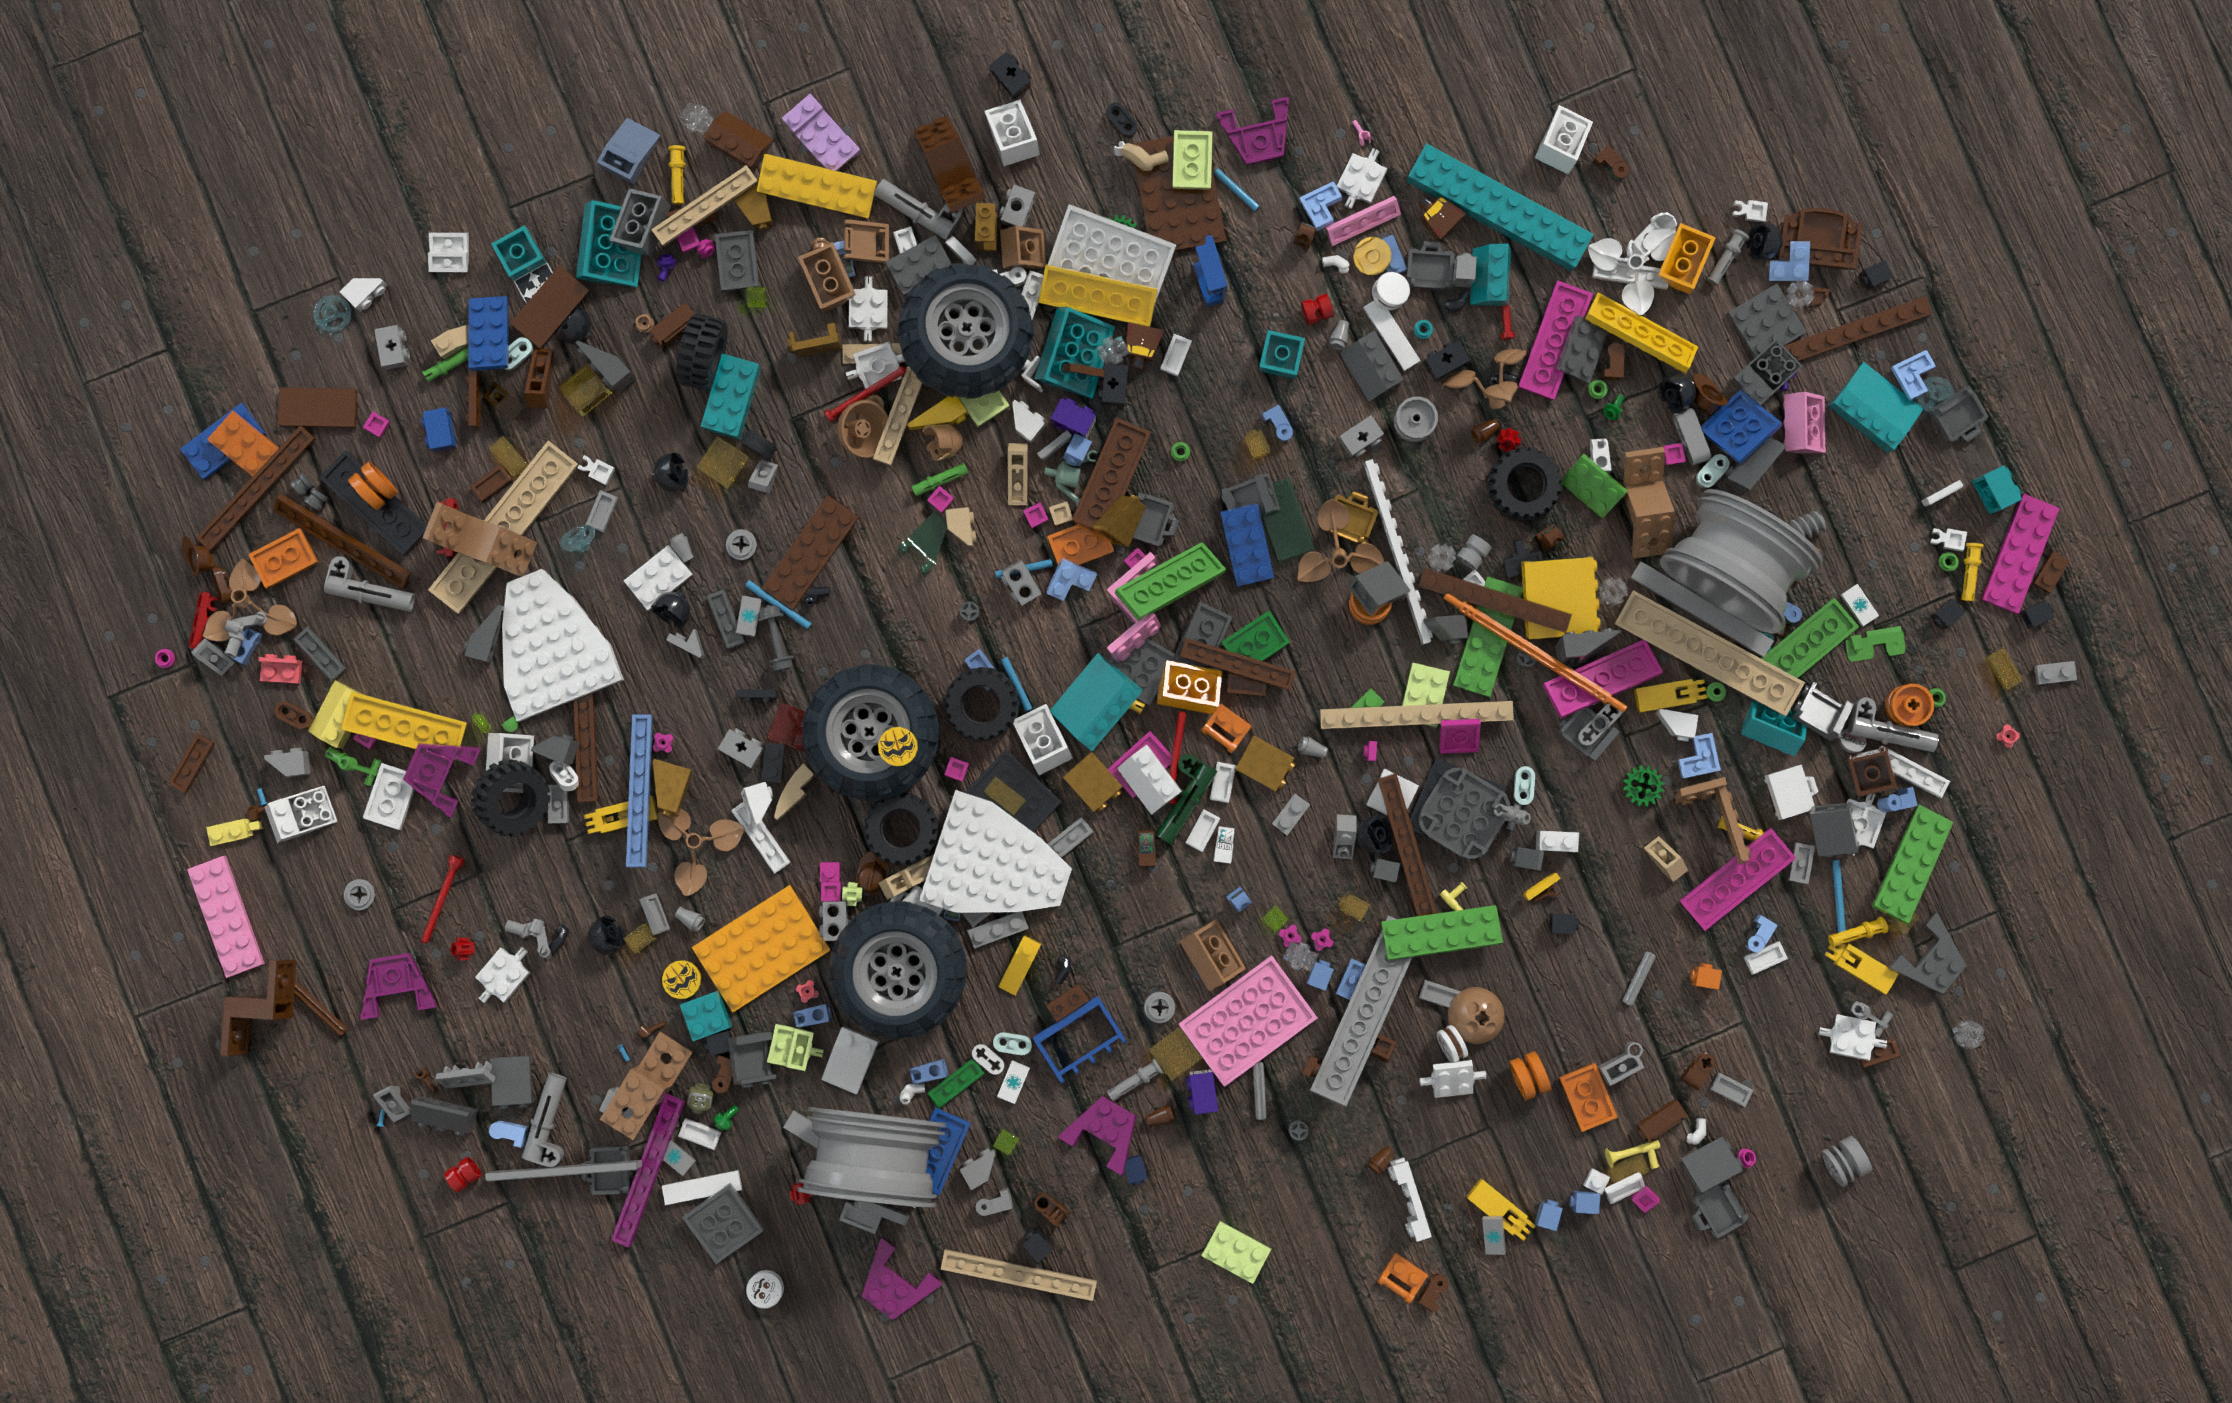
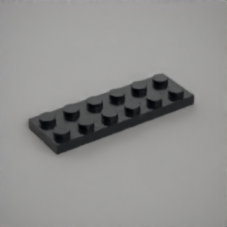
(393, 521)

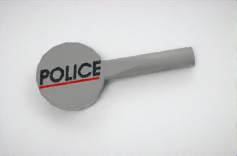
(1851, 743)

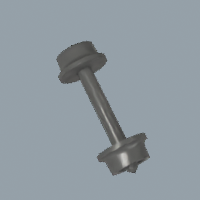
(769, 614)

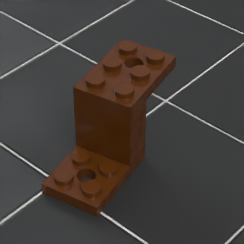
(949, 164)
(239, 1009)

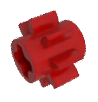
(1508, 439)
(462, 948)
(799, 1197)

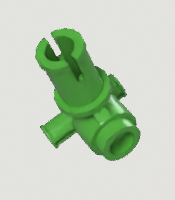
(350, 764)

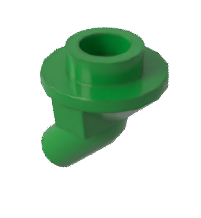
(1614, 409)
(722, 1121)

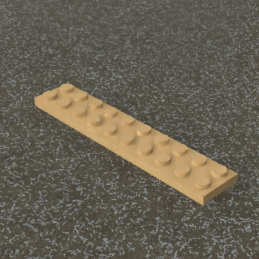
(514, 512)
(1709, 653)

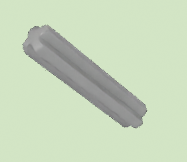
(1639, 978)
(1259, 1091)

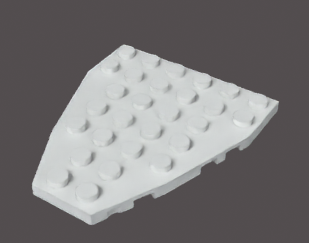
(550, 647)
(992, 863)

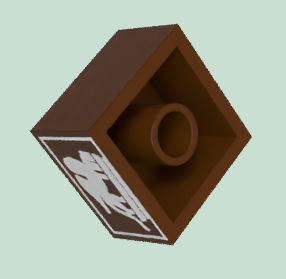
(1872, 771)

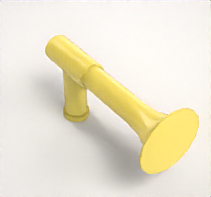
(1449, 898)
(1648, 1147)

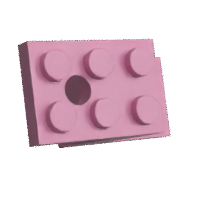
(1142, 629)

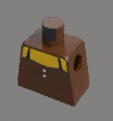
(1440, 216)
(1142, 343)

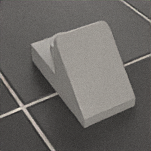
(763, 476)
(693, 644)
(213, 656)
(392, 1102)

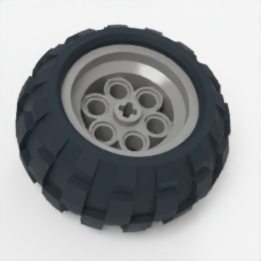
(932, 354)
(838, 705)
(918, 933)

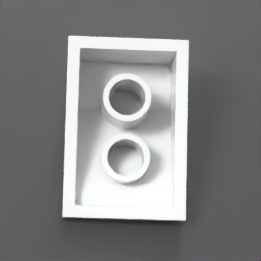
(1012, 132)
(1564, 140)
(1042, 739)
(850, 1059)

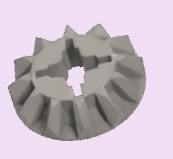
(734, 538)
(352, 900)
(1166, 1013)

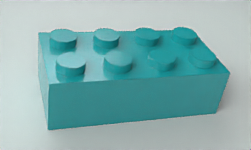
(731, 396)

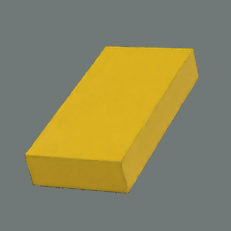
(1541, 886)

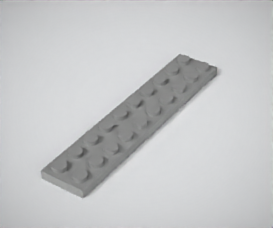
(1360, 1025)

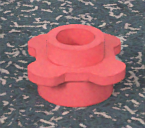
(2011, 732)
(802, 991)

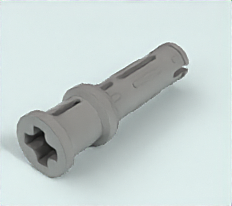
(1731, 250)
(1142, 1076)

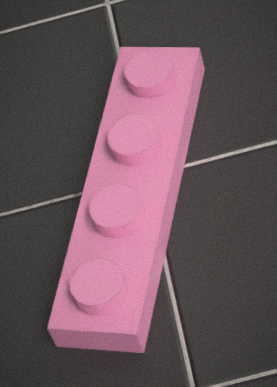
(1363, 220)

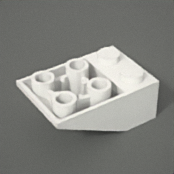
(300, 814)

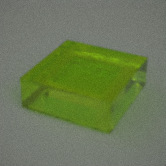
(756, 297)
(481, 722)
(1274, 918)
(1006, 1142)

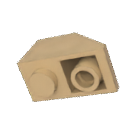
(959, 524)

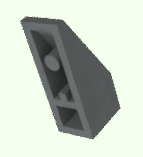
(484, 639)

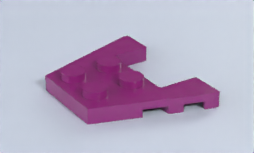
(1258, 141)
(430, 767)
(393, 976)
(1107, 1123)
(889, 1290)

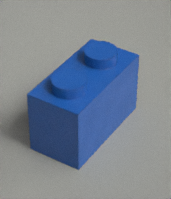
(439, 429)

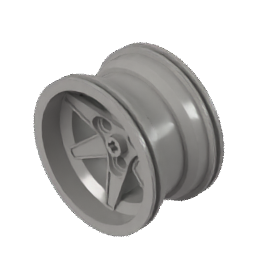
(1742, 560)
(871, 1158)

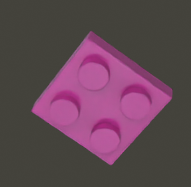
(1459, 736)

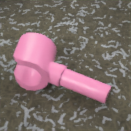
(1362, 134)

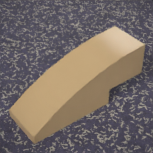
(793, 790)
(906, 878)

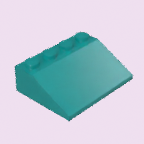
(598, 257)
(1073, 341)
(1876, 408)
(1095, 701)

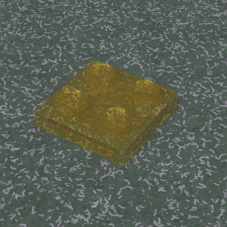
(723, 462)
(1175, 1053)

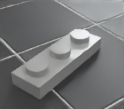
(998, 929)

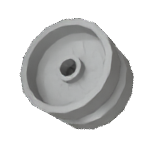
(1415, 408)

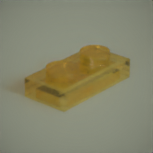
(508, 456)
(2004, 668)
(1004, 795)
(1627, 1168)

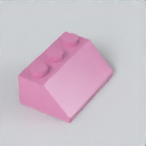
(1804, 423)

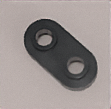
(1122, 120)

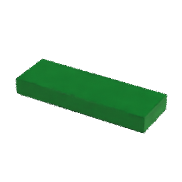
(956, 1083)

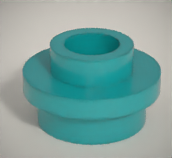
(1423, 323)

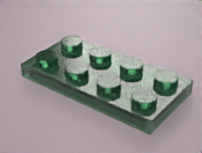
(1287, 526)

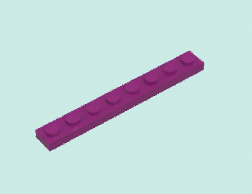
(647, 1174)

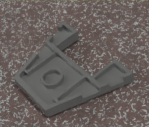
(1938, 965)

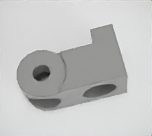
(996, 1204)

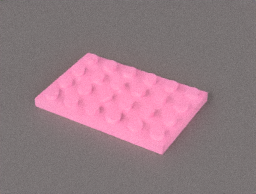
(1247, 1020)

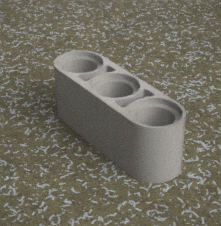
(1691, 436)

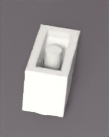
(1679, 724)
(756, 801)

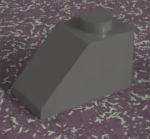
(1448, 627)
(558, 748)
(1527, 858)

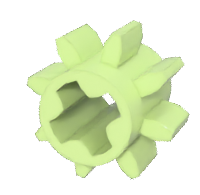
(852, 894)

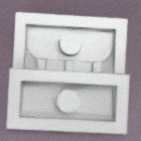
(448, 252)
(1407, 787)

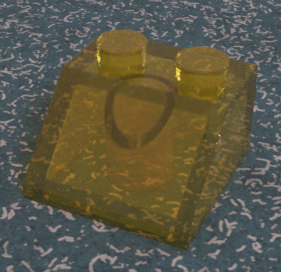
(584, 390)

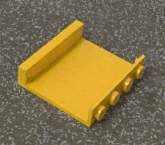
(1563, 586)

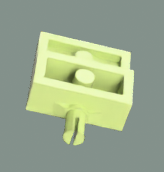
(792, 1047)

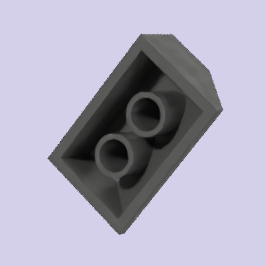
(636, 219)
(1371, 366)
(1745, 476)
(443, 1115)

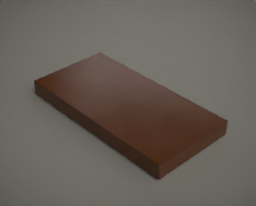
(549, 306)
(317, 407)

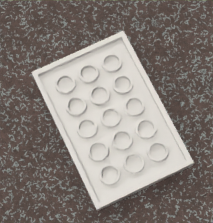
(1110, 249)

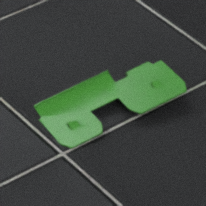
(1862, 648)

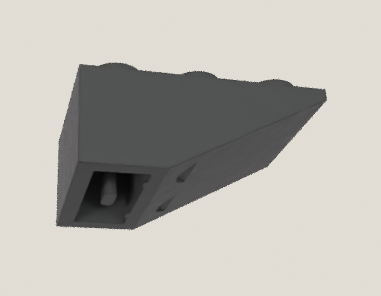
(615, 372)
(1766, 372)
(1578, 648)

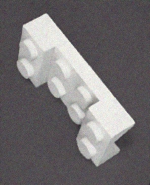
(1417, 1224)

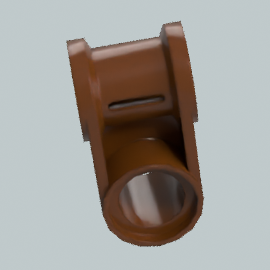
(1697, 1072)
(1052, 1209)

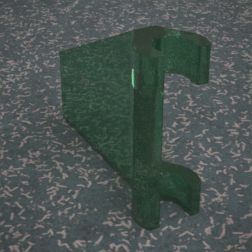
(926, 541)

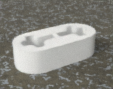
(960, 251)
(991, 1055)

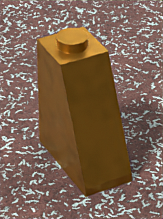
(755, 207)
(1121, 520)
(671, 787)

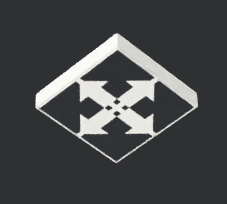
(532, 281)

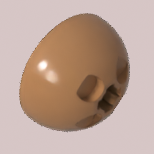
(861, 427)
(1466, 1015)

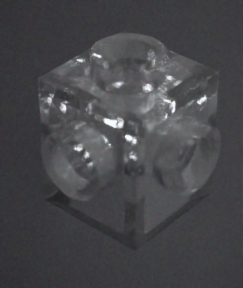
(696, 118)
(1800, 286)
(1112, 350)
(1435, 560)
(1619, 588)
(1300, 956)
(1963, 1031)

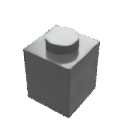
(1384, 870)

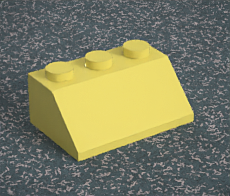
(331, 715)

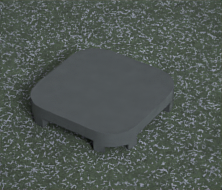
(1462, 813)

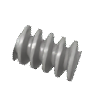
(1809, 523)

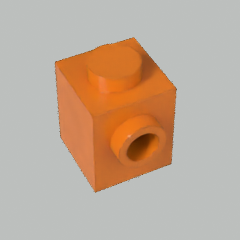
(1706, 976)

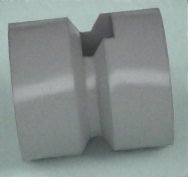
(1474, 551)

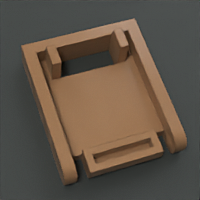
(861, 241)

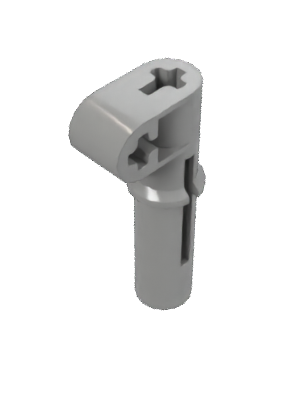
(919, 211)
(343, 588)
(1887, 731)
(538, 1142)

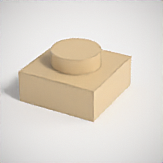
(1061, 513)

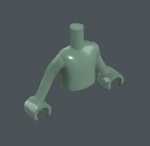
(1068, 476)

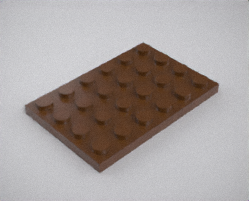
(1177, 214)

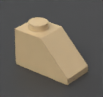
(452, 341)
(1666, 859)

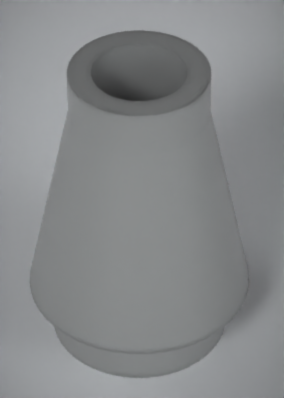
(1340, 335)
(681, 547)
(1310, 747)
(690, 919)

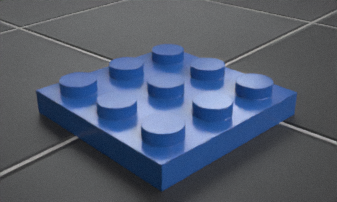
(1740, 427)

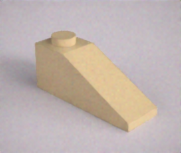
(1017, 473)

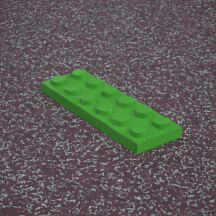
(1170, 581)
(1812, 639)
(1484, 648)
(1912, 864)
(1441, 932)

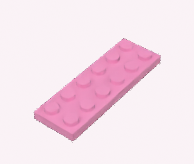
(225, 916)

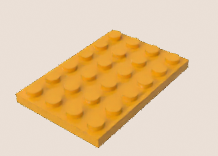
(761, 948)

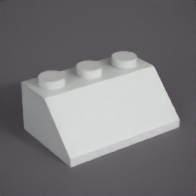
(507, 747)
(1149, 779)

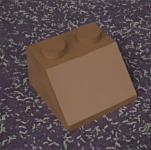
(1023, 248)

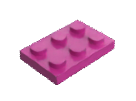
(1155, 745)

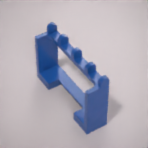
(1210, 273)
(1067, 1020)

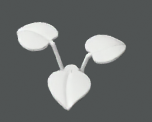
(1607, 253)

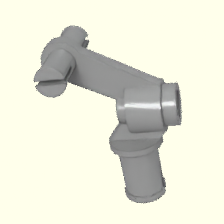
(235, 629)
(1513, 815)
(536, 929)
(1863, 1012)

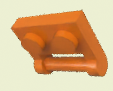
(1230, 723)
(1405, 1272)

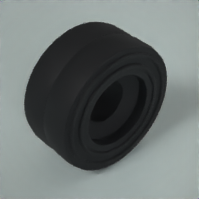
(758, 444)

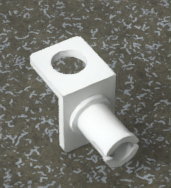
(1030, 368)

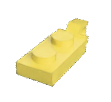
(232, 831)

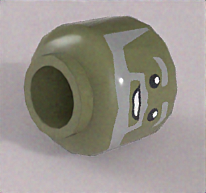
(700, 1098)

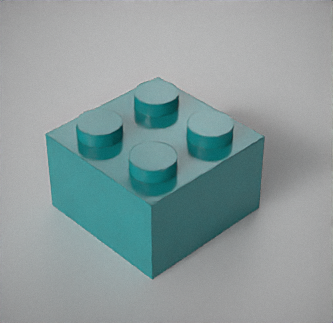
(518, 253)
(1281, 354)
(1997, 489)
(706, 1015)

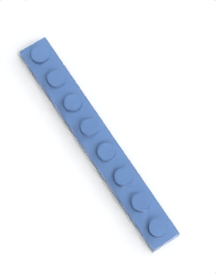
(639, 791)

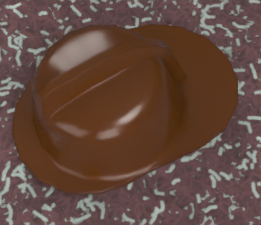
(1708, 394)
(197, 557)
(870, 873)

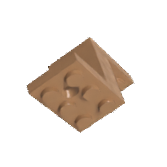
(1648, 502)
(479, 539)
(646, 1085)

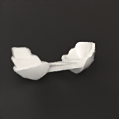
(1659, 221)

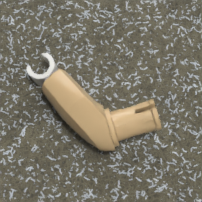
(1139, 156)

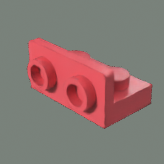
(280, 670)

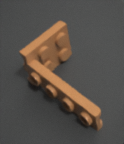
(1730, 816)

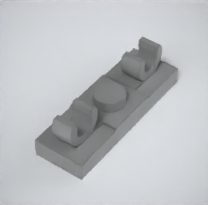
(465, 1076)

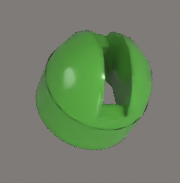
(510, 725)

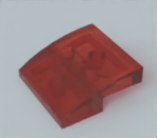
(788, 726)

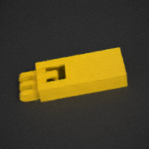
(1664, 695)
(600, 821)
(1868, 970)
(1497, 1205)

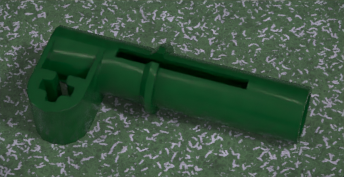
(1202, 779)

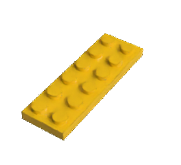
(816, 186)
(1098, 295)
(1641, 332)
(400, 723)

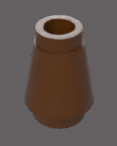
(1484, 430)
(1161, 1116)
(1380, 1161)

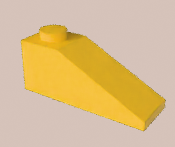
(945, 412)
(1019, 965)

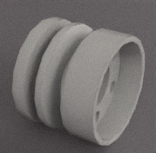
(1845, 1162)

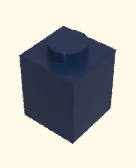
(1135, 1170)

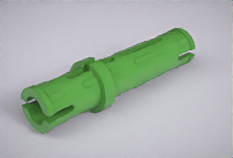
(446, 365)
(932, 483)

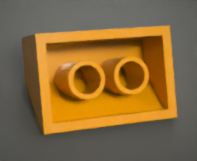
(1686, 258)
(1189, 687)

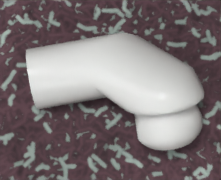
(1338, 261)
(909, 1091)
(1699, 1134)

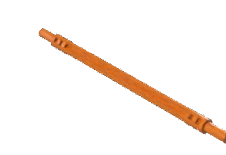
(1536, 653)

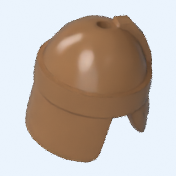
(947, 441)

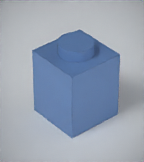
(1077, 450)
(1320, 975)
(1585, 1202)
(1548, 1215)

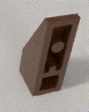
(539, 378)

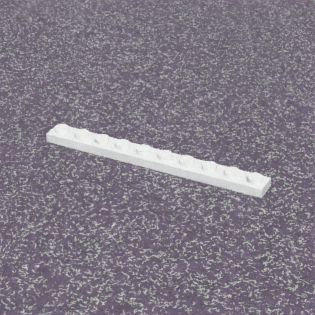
(1395, 542)

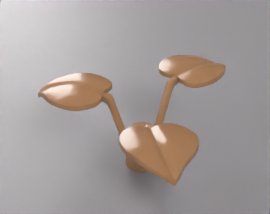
(1498, 393)
(1313, 566)
(244, 579)
(724, 833)

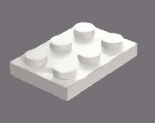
(658, 575)
(389, 798)

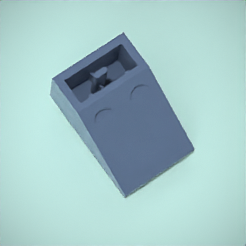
(628, 151)

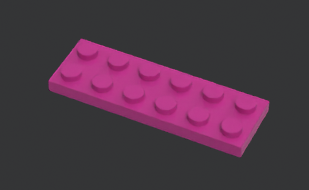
(1540, 370)
(2020, 554)
(1613, 673)
(1736, 882)

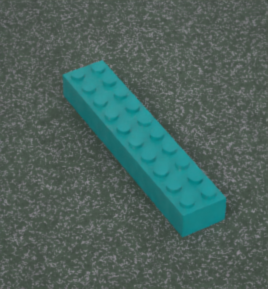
(1500, 207)

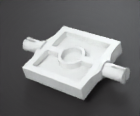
(1361, 178)
(868, 309)
(875, 364)
(1866, 821)
(503, 974)
(1852, 1037)
(1453, 1078)

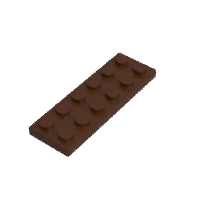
(1111, 472)
(810, 552)

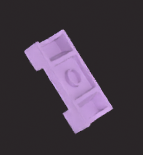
(820, 134)

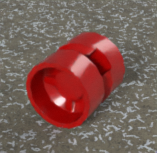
(1317, 309)
(460, 1176)

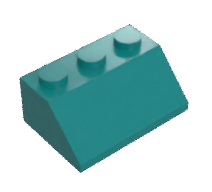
(1491, 275)
(1773, 728)

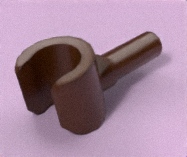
(252, 812)
(1549, 892)
(645, 1032)
(424, 1077)

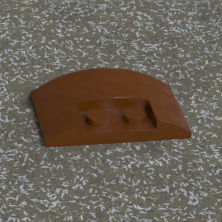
(1831, 235)

